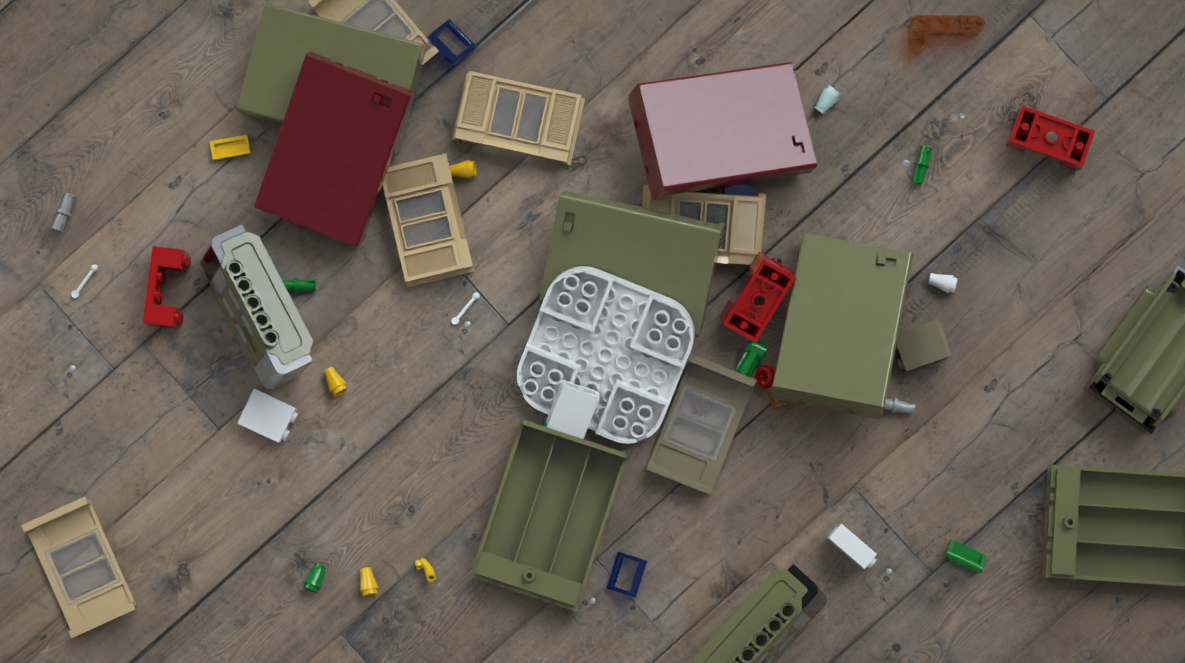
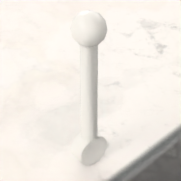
(75, 294)
(455, 320)

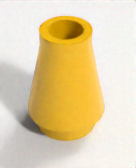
(463, 169)
(335, 383)
(368, 584)

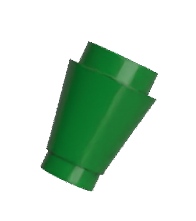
(315, 578)

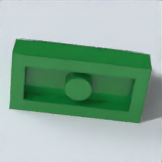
(965, 556)

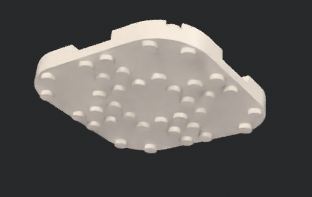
(611, 341)

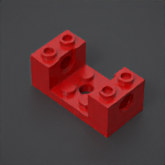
(1031, 131)
(163, 259)
(767, 280)

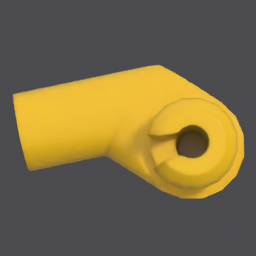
(428, 569)

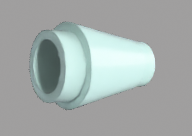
(827, 99)

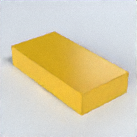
(230, 147)

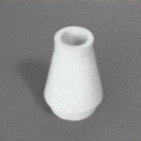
(944, 282)

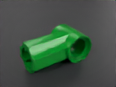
(752, 355)

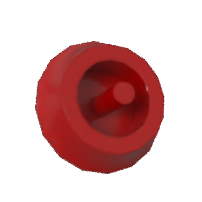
(765, 376)

